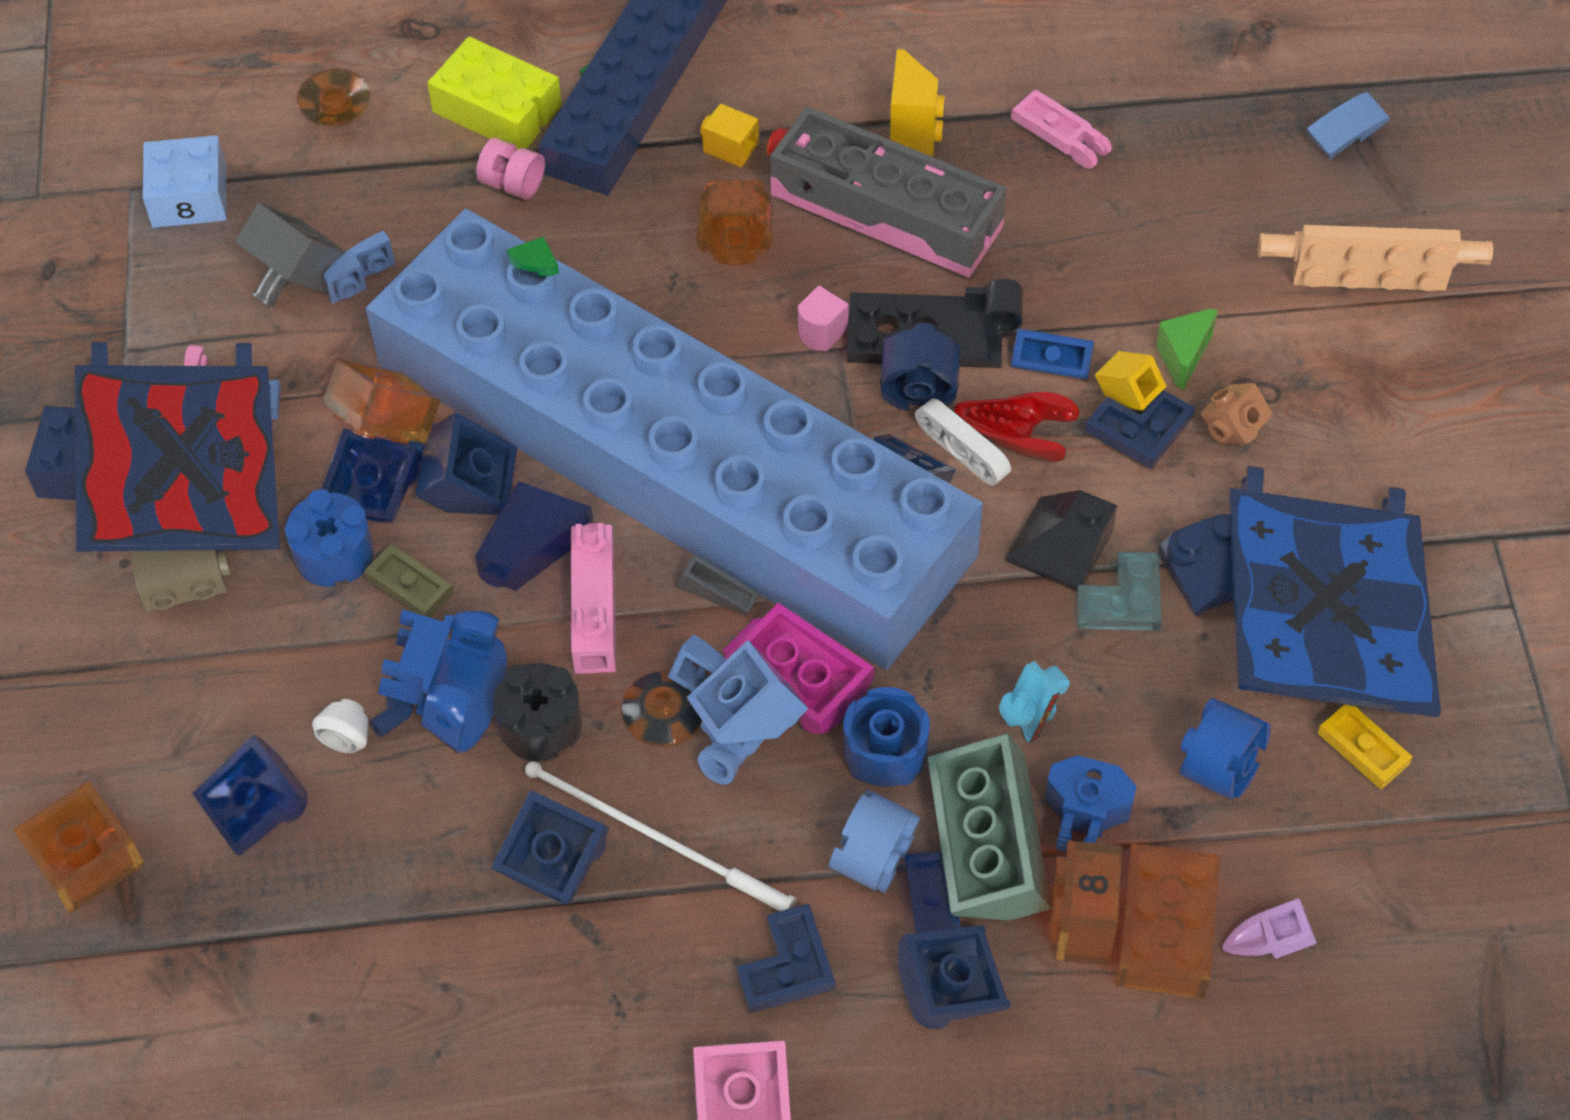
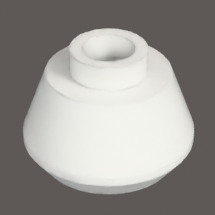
(342, 726)

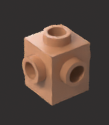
(1236, 414)

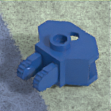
(1087, 802)

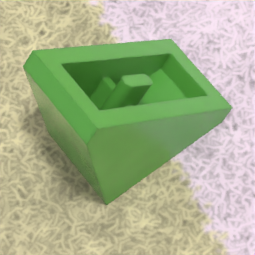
(1183, 342)

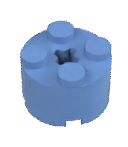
(874, 841)

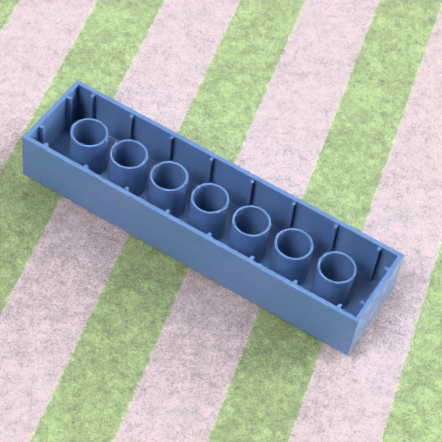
(680, 438)

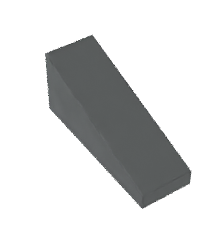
(716, 586)

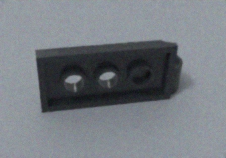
(970, 320)

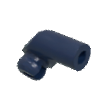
(394, 715)

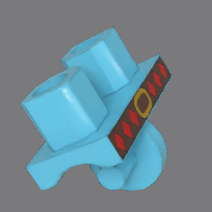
(1033, 699)

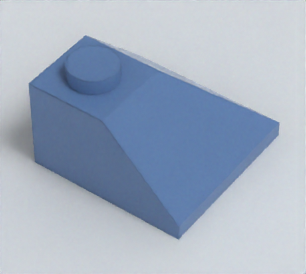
(746, 699)

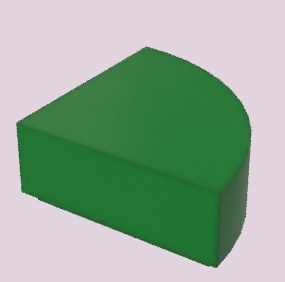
(534, 257)

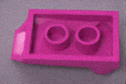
(811, 662)

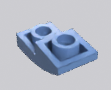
(1347, 123)
(347, 273)

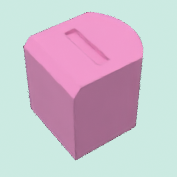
(822, 319)

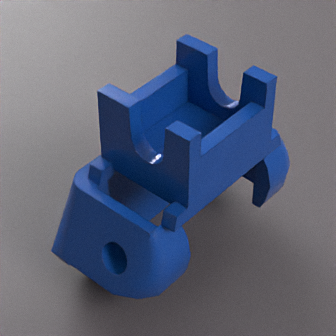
(448, 678)

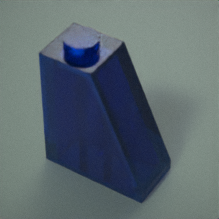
(528, 536)

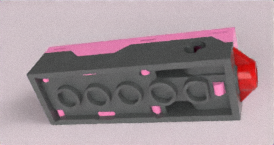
(886, 190)

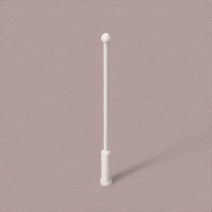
(733, 876)

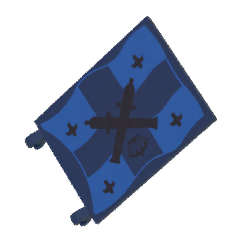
(1331, 600)

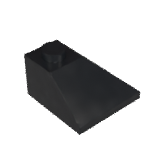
(1064, 537)

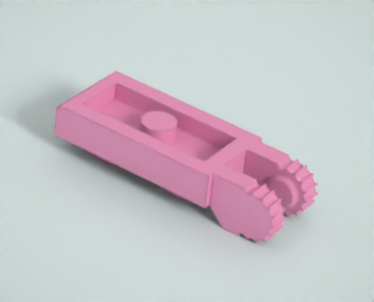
(1061, 128)

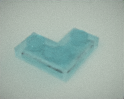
(1130, 604)

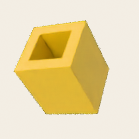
(730, 135)
(1131, 379)

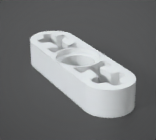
(963, 442)

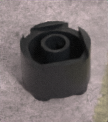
(537, 711)

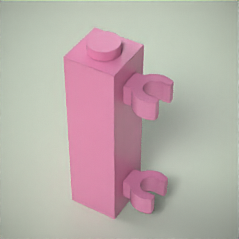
(593, 598)

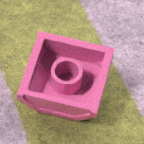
(742, 1082)

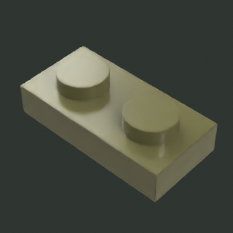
(408, 581)

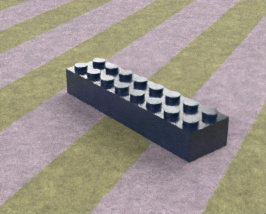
(624, 90)

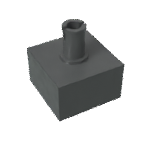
(289, 249)

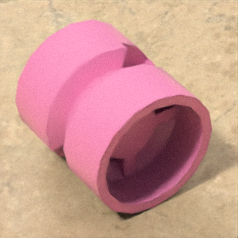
(512, 169)

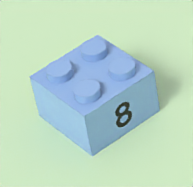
(184, 181)

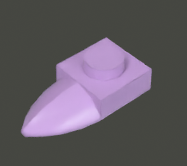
(1272, 931)

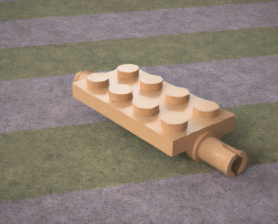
(1374, 256)

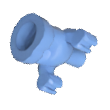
(722, 761)

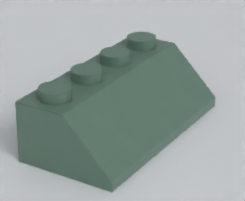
(989, 831)

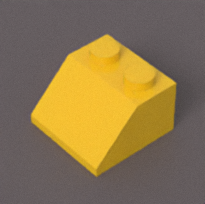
(915, 105)

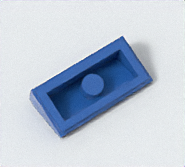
(1052, 354)

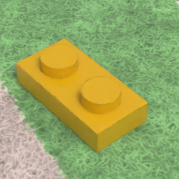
(1365, 745)

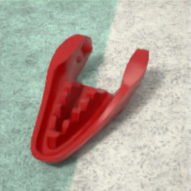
(1012, 421)

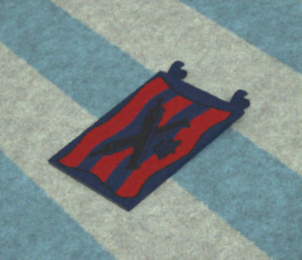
(174, 456)

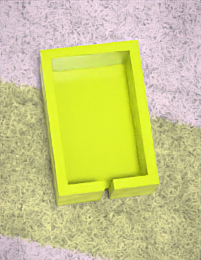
(494, 93)

